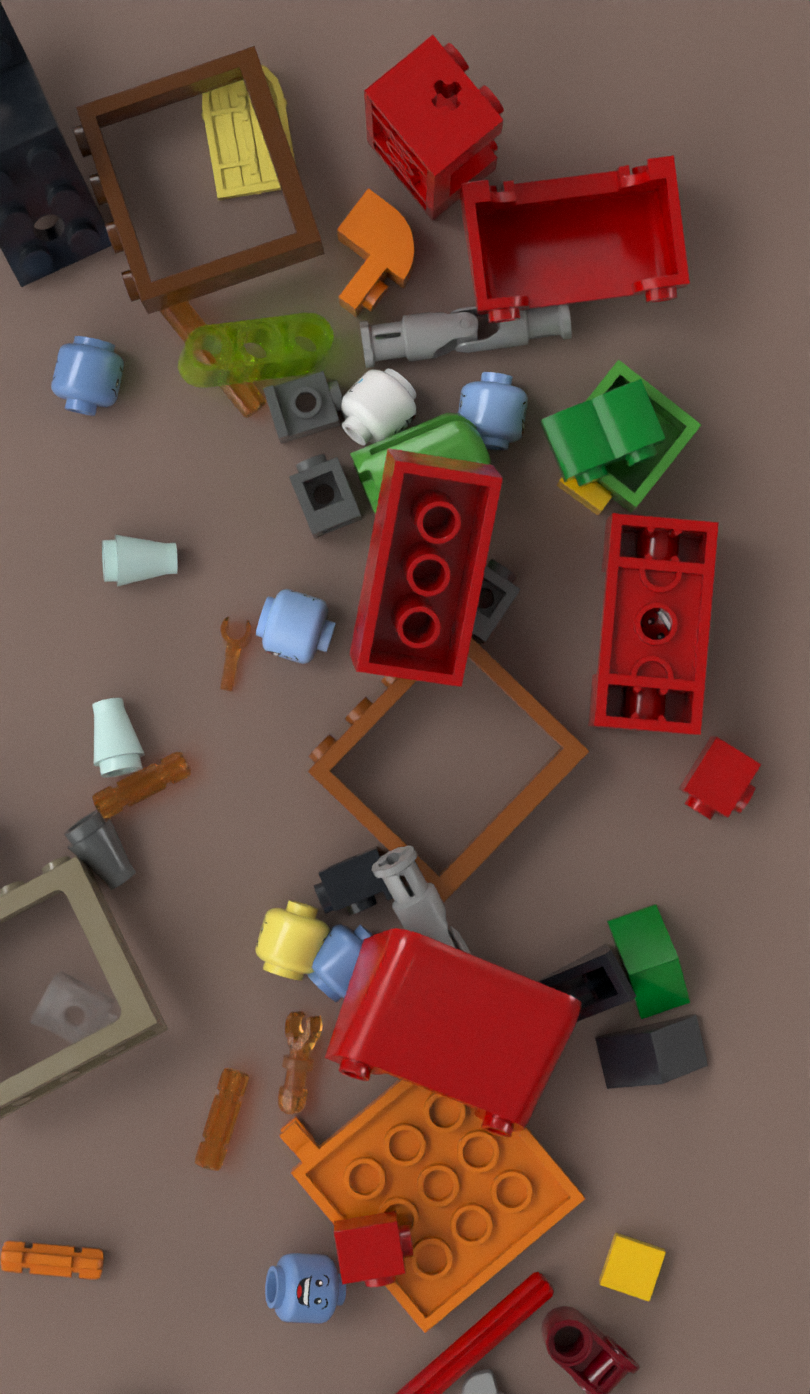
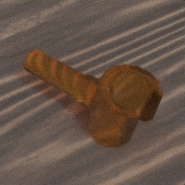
(232, 653)

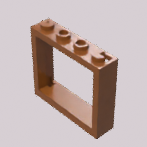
(367, 714)

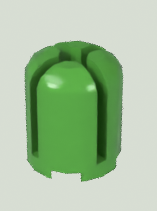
(442, 436)

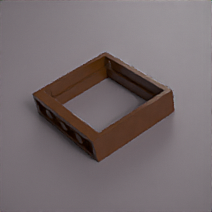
(229, 269)

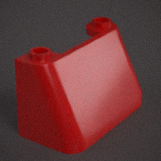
(575, 239)
(452, 1026)

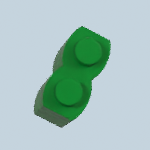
(603, 432)

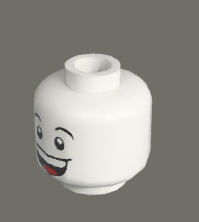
(378, 406)

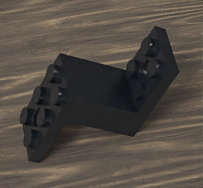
(38, 175)

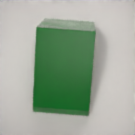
(649, 961)

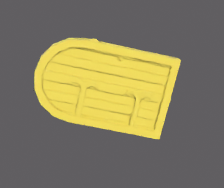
(236, 142)

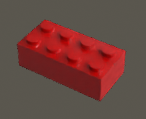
(425, 567)

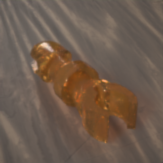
(293, 1095)

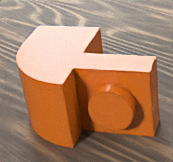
(385, 242)

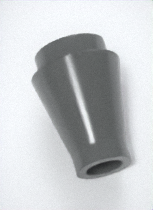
(100, 848)

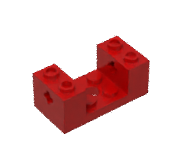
(433, 125)
(641, 679)

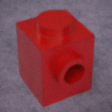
(719, 780)
(372, 1248)

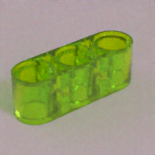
(273, 334)

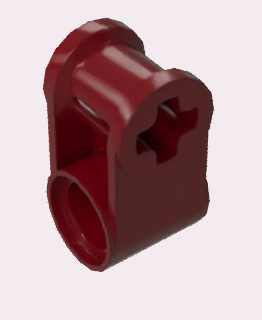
(593, 1359)

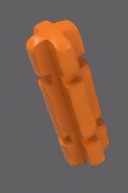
(52, 1260)

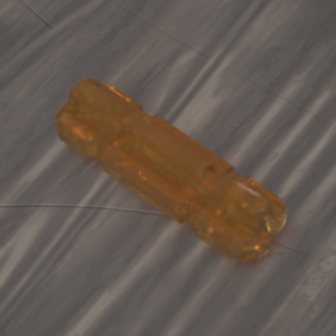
(141, 784)
(221, 1119)

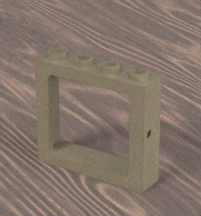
(139, 1015)

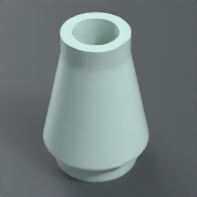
(137, 559)
(115, 741)

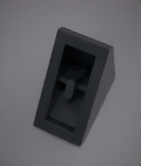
(594, 981)
(651, 1053)

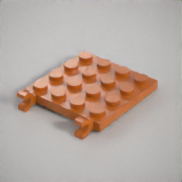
(461, 1189)

